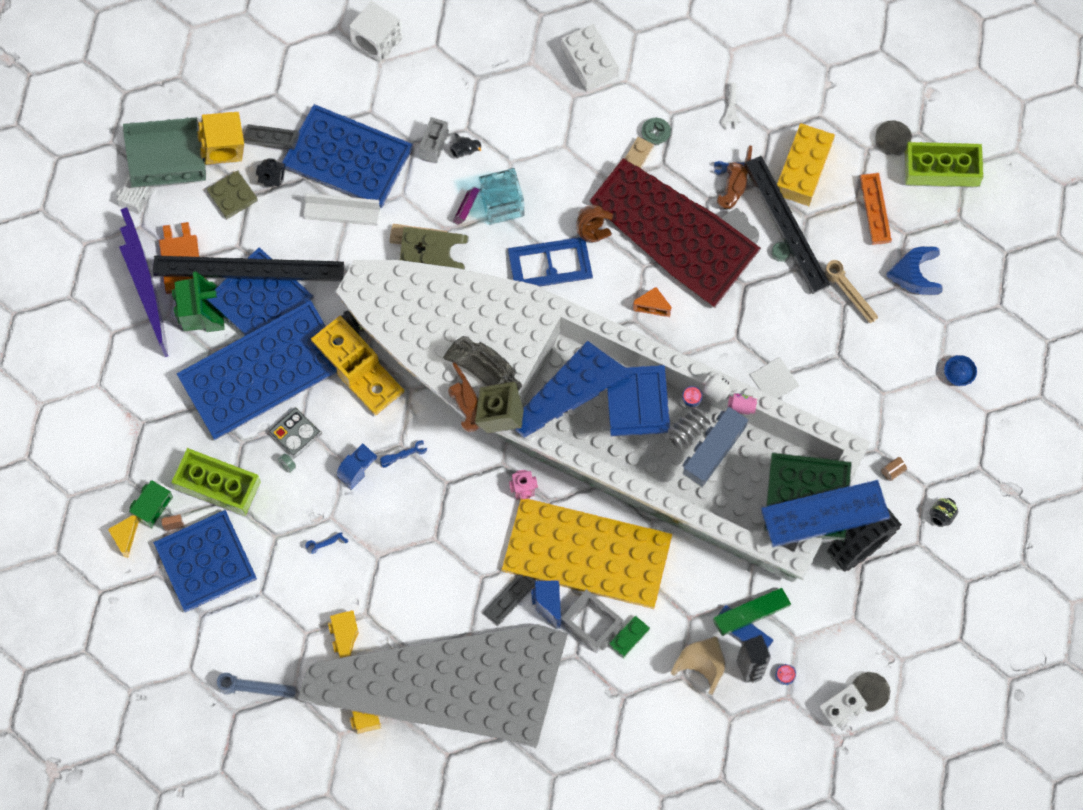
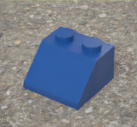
(547, 601)

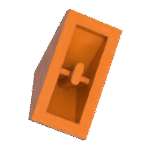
(652, 303)

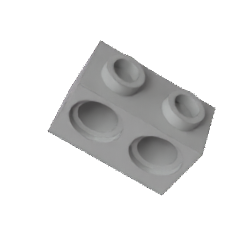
(433, 140)

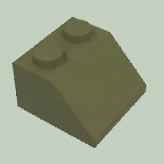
(499, 408)

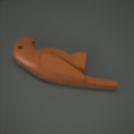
(735, 183)
(466, 400)

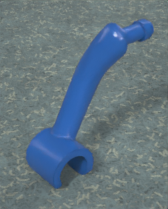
(333, 539)

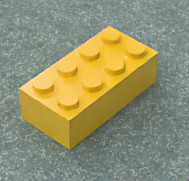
(805, 164)

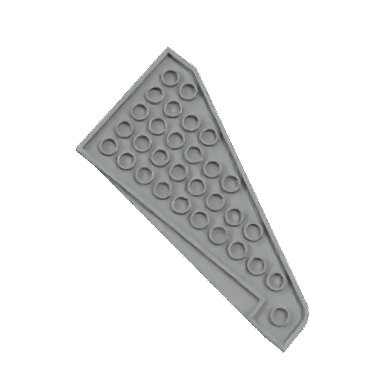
(468, 684)

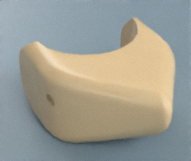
(703, 657)

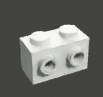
(843, 706)

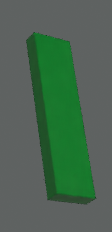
(751, 611)

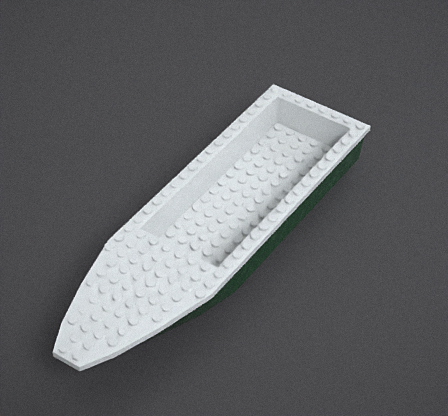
(426, 307)

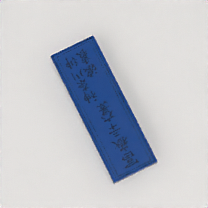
(825, 513)

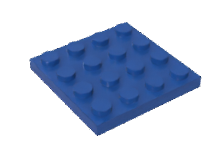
(257, 301)
(205, 561)

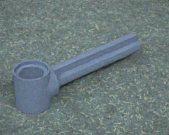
(254, 687)

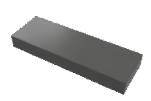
(271, 136)
(509, 599)

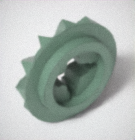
(661, 125)

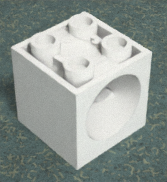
(376, 31)

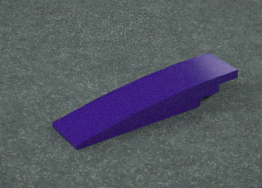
(141, 275)

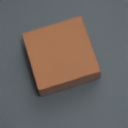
(172, 522)

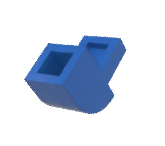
(353, 466)

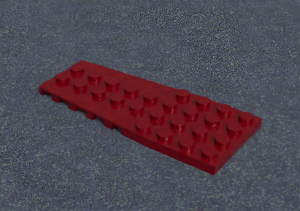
(676, 231)

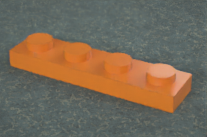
(875, 208)

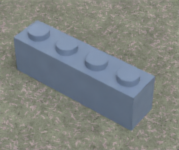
(715, 446)

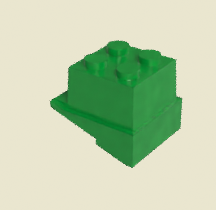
(191, 305)

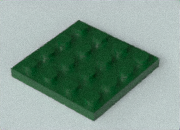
(803, 476)

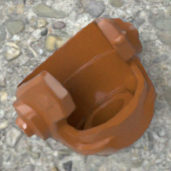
(590, 220)

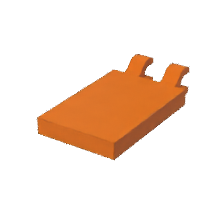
(178, 246)

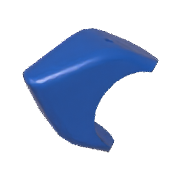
(908, 274)

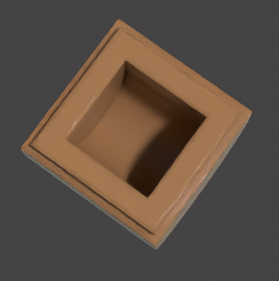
(894, 469)

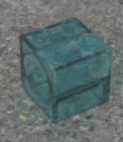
(501, 196)

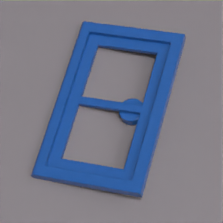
(551, 273)

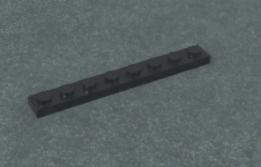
(787, 224)

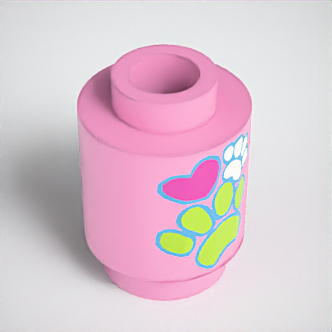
(742, 403)

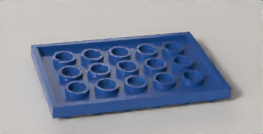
(347, 155)

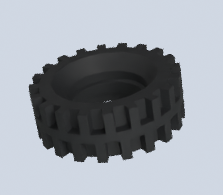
(862, 542)

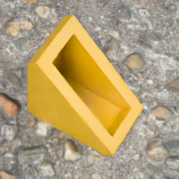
(124, 534)

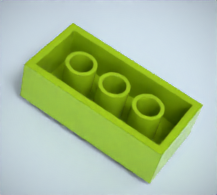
(943, 164)
(216, 482)

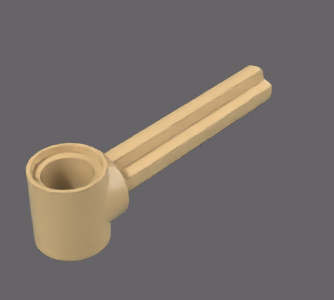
(849, 290)

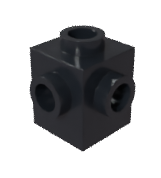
(270, 172)

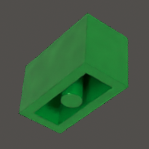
(151, 503)

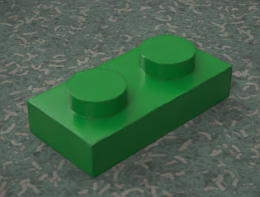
(629, 636)

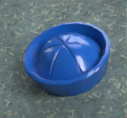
(960, 370)

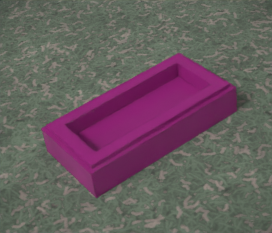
(466, 205)

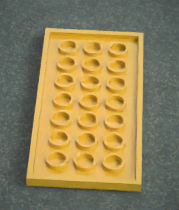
(587, 552)

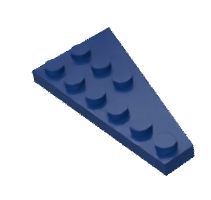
(573, 385)

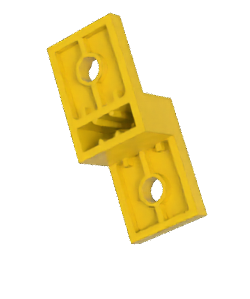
(357, 365)

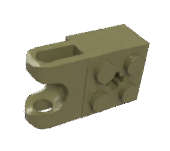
(436, 243)

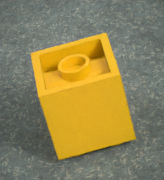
(221, 138)

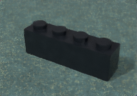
(753, 659)

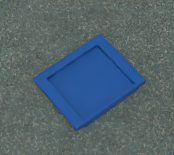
(639, 403)

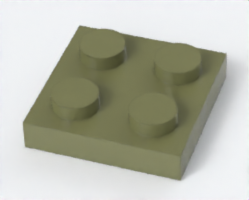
(232, 194)

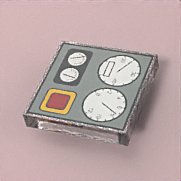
(294, 432)

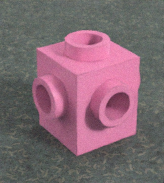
(526, 490)

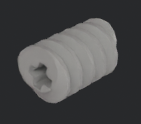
(687, 427)

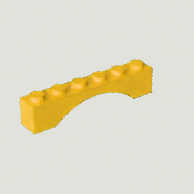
(346, 632)

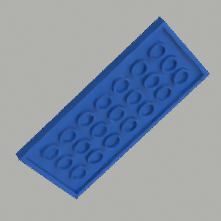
(258, 371)

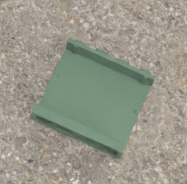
(163, 152)

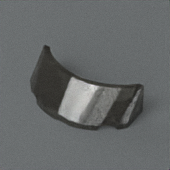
(481, 362)

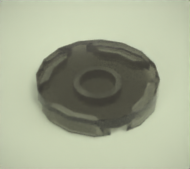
(892, 137)
(873, 689)

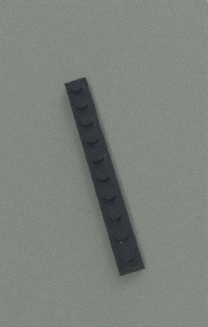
(249, 268)

